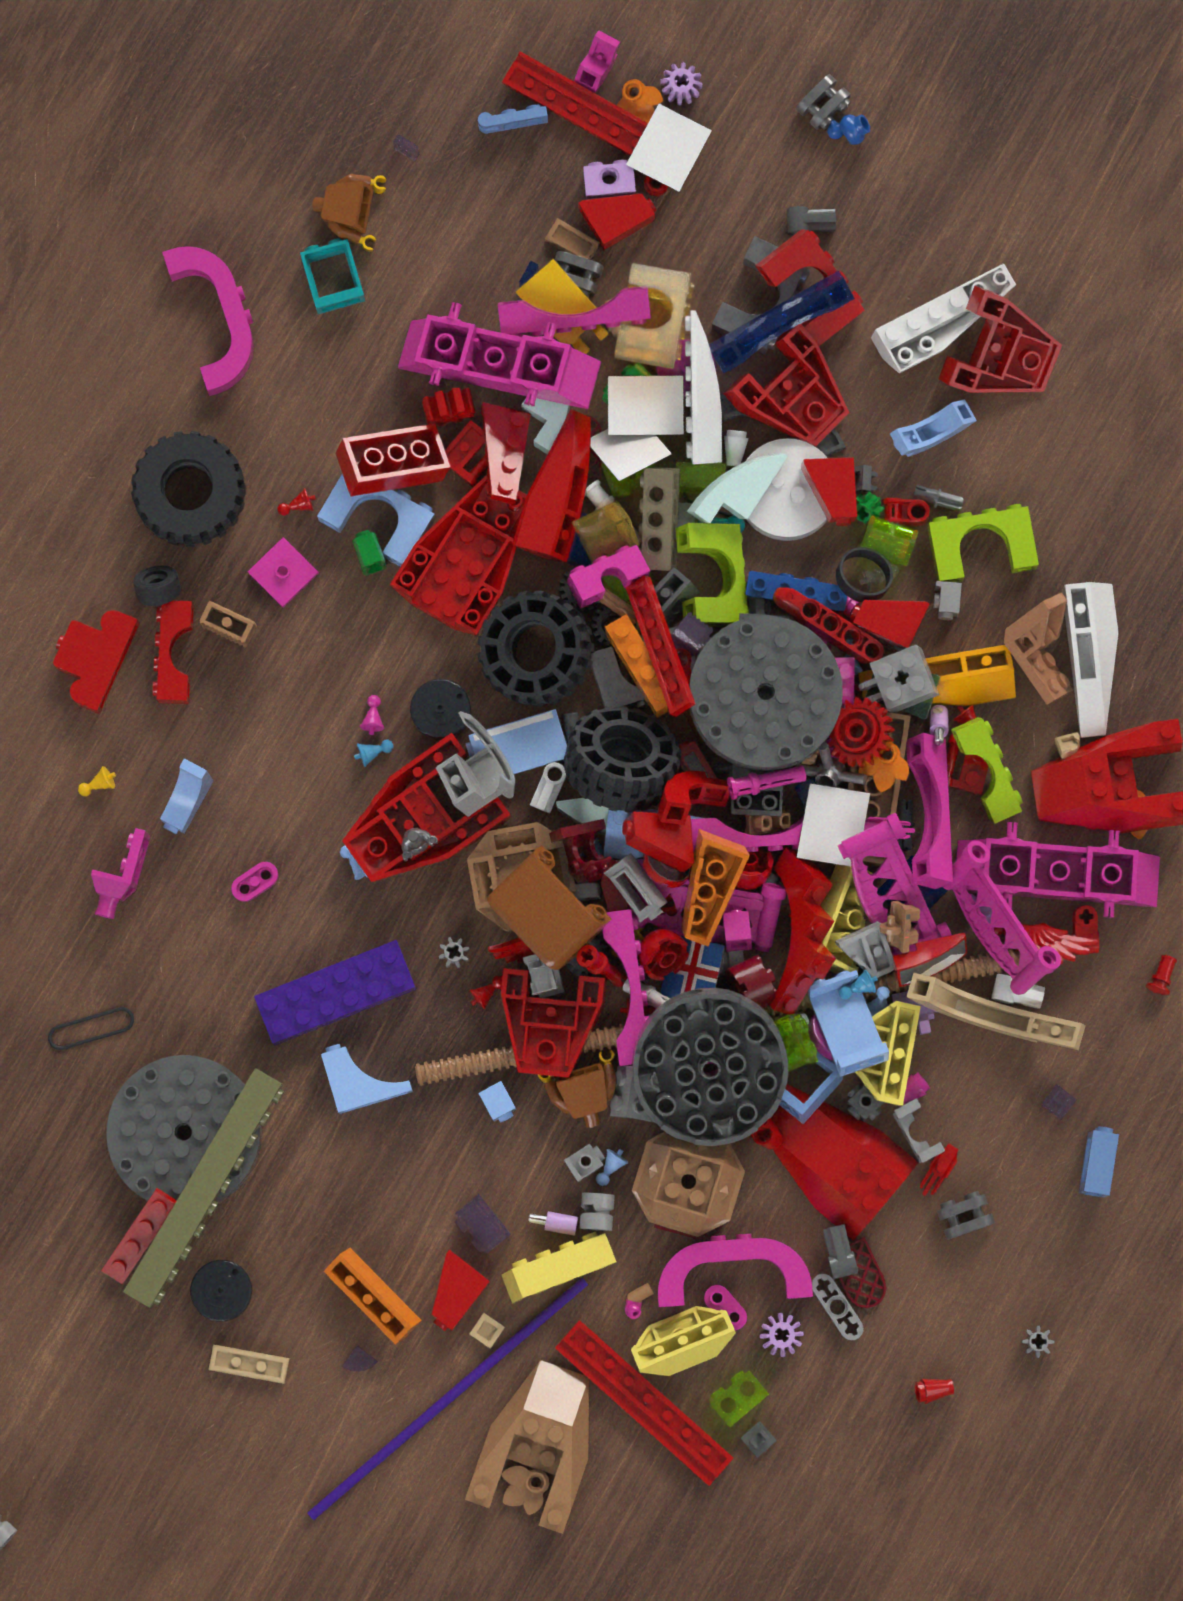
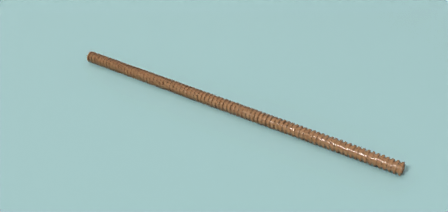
(606, 1038)

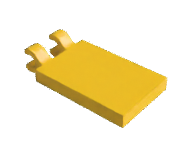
(557, 293)

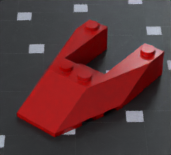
(1099, 783)
(408, 804)

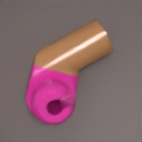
(634, 1301)

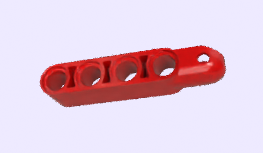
(793, 603)

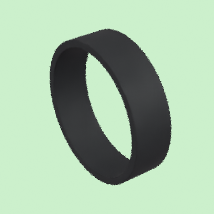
(872, 555)

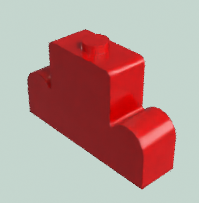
(95, 656)

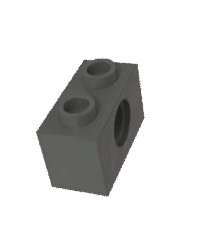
(672, 592)

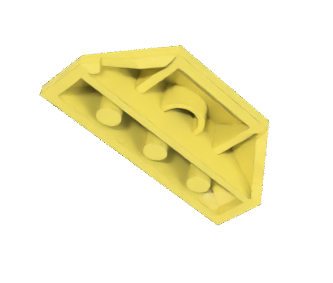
(898, 1029)
(683, 1341)

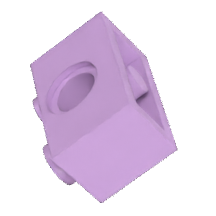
(596, 188)

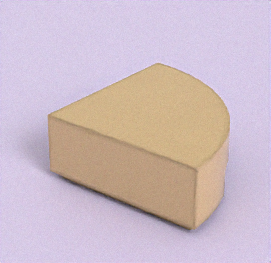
(1068, 744)

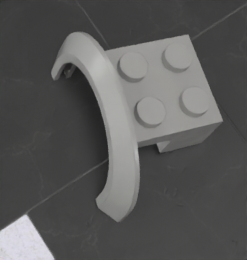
(479, 778)

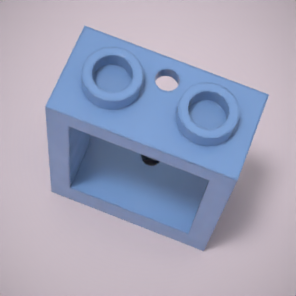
(803, 1111)
(1099, 1162)

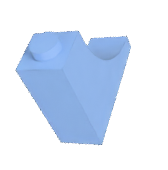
(187, 797)
(354, 1088)

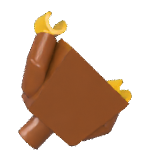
(348, 207)
(584, 1091)

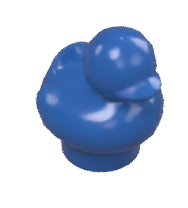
(852, 127)

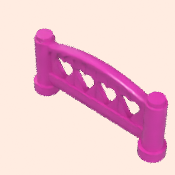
(882, 842)
(762, 911)
(1033, 962)

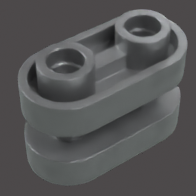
(823, 116)
(583, 266)
(950, 1210)

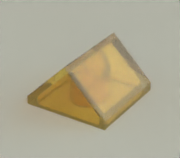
(605, 531)

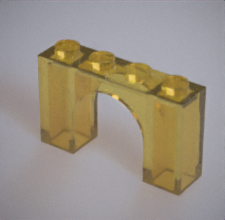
(661, 344)

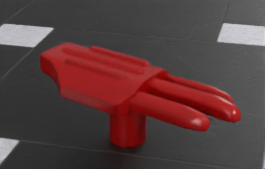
(941, 1167)

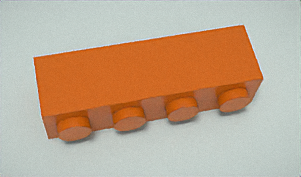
(637, 662)
(372, 1295)

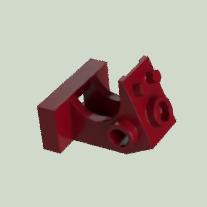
(582, 836)

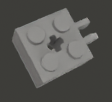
(887, 676)

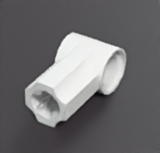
(548, 790)
(1004, 994)

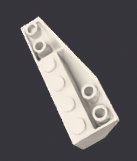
(935, 324)
(702, 398)
(1092, 650)

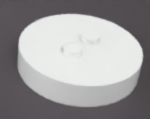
(788, 505)

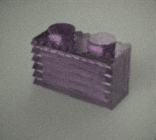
(691, 635)
(482, 1224)

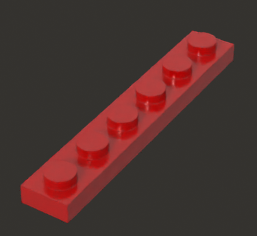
(660, 646)

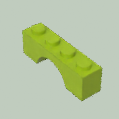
(999, 799)

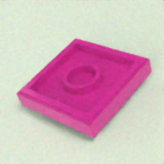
(283, 572)

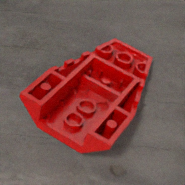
(841, 1163)

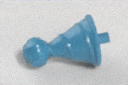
(369, 752)
(862, 984)

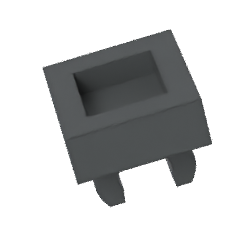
(863, 479)
(758, 1439)

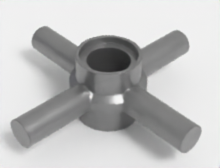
(832, 771)

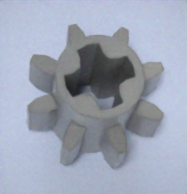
(455, 960)
(1032, 1347)

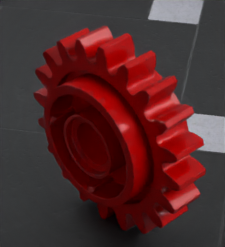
(874, 736)

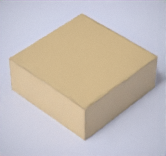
(487, 1330)

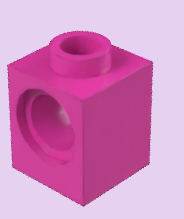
(737, 930)

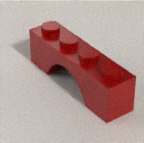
(174, 620)

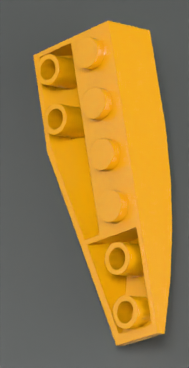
(970, 676)

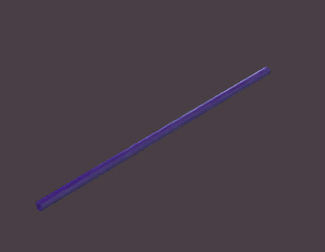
(445, 1400)

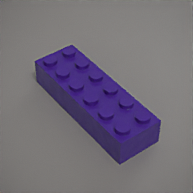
(335, 992)

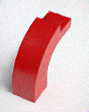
(690, 789)

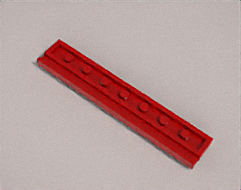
(575, 103)
(644, 1403)

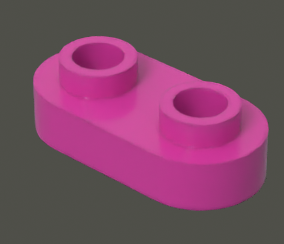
(254, 881)
(728, 1303)

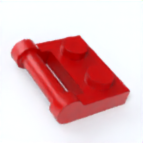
(462, 451)
(972, 772)

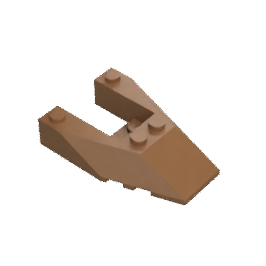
(543, 1429)

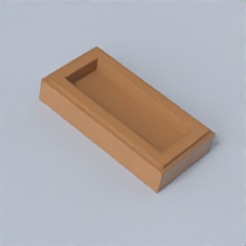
(571, 240)

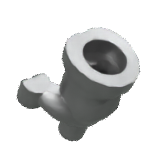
(415, 842)

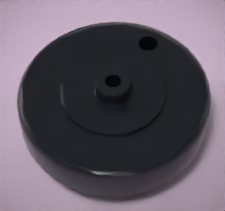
(437, 708)
(221, 1290)

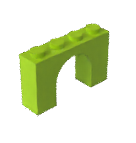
(1011, 524)
(724, 545)

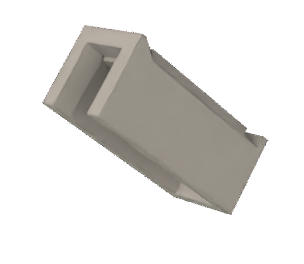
(642, 883)

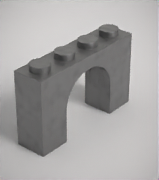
(730, 318)
(611, 684)

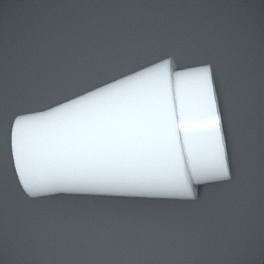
(735, 446)

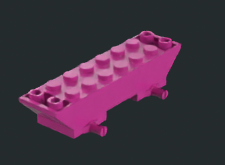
(499, 361)
(1070, 872)

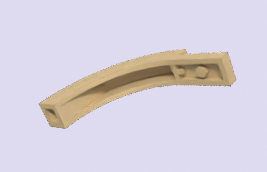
(992, 1015)

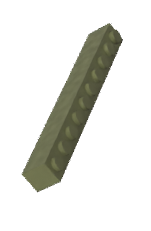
(203, 1189)

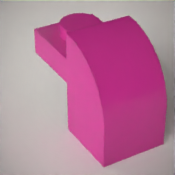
(598, 62)

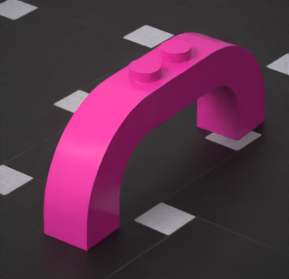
(199, 262)
(795, 1272)

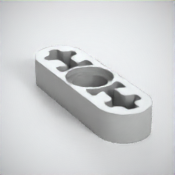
(831, 1287)

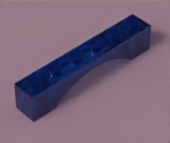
(812, 302)

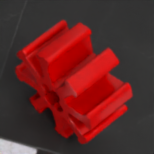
(448, 407)

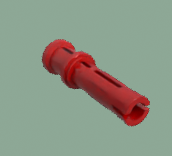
(598, 963)

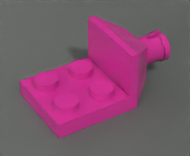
(116, 888)

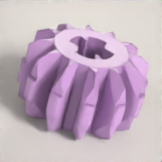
(680, 75)
(783, 1326)

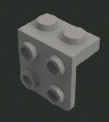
(625, 1098)

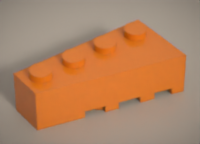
(711, 884)

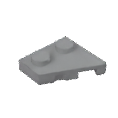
(868, 950)

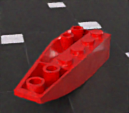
(557, 493)

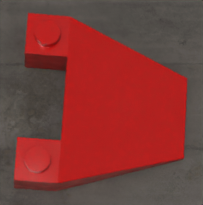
(1009, 353)
(800, 397)
(549, 1032)

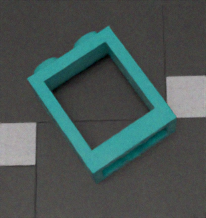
(339, 299)

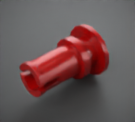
(1161, 978)

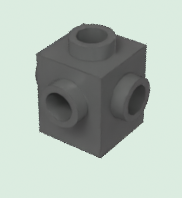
(858, 1110)

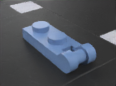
(512, 119)

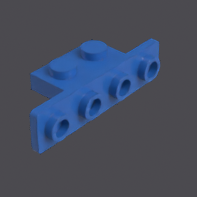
(764, 586)

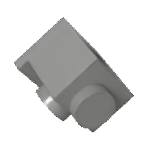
(947, 599)
(577, 1169)

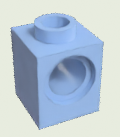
(498, 1102)

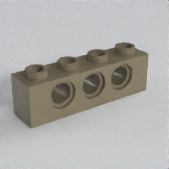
(668, 507)

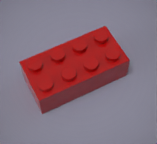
(392, 459)

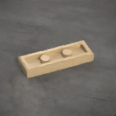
(249, 1364)

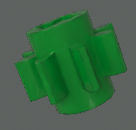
(868, 506)

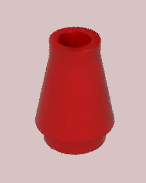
(933, 1389)

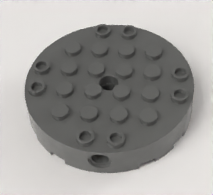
(775, 657)
(717, 1029)
(152, 1110)

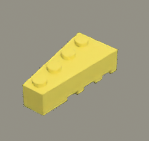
(847, 912)
(559, 1267)

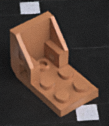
(1027, 644)

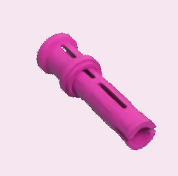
(754, 783)

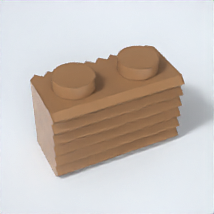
(228, 624)

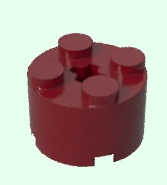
(752, 981)

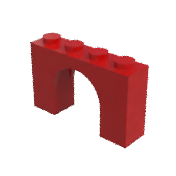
(804, 251)

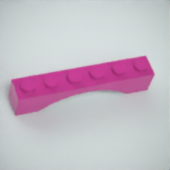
(628, 305)
(773, 841)
(934, 857)
(620, 937)

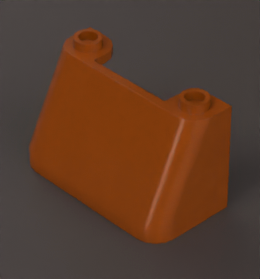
(546, 911)

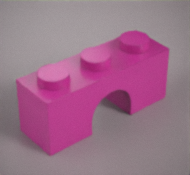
(625, 564)

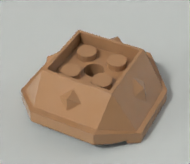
(502, 853)
(681, 1208)

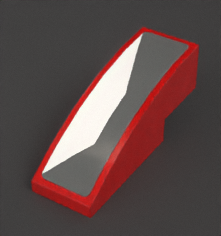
(929, 958)

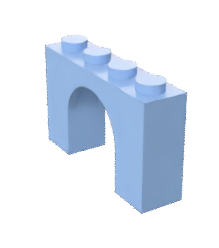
(413, 518)

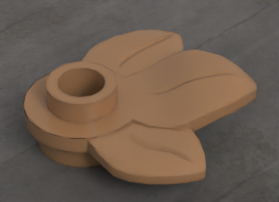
(522, 1491)

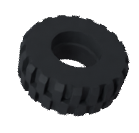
(177, 454)
(500, 643)
(625, 734)

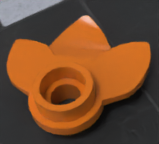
(641, 104)
(887, 770)

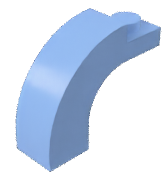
(933, 430)

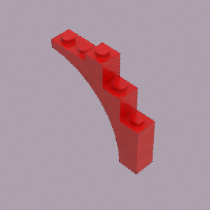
(809, 923)

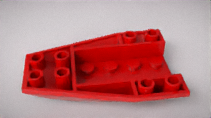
(463, 560)

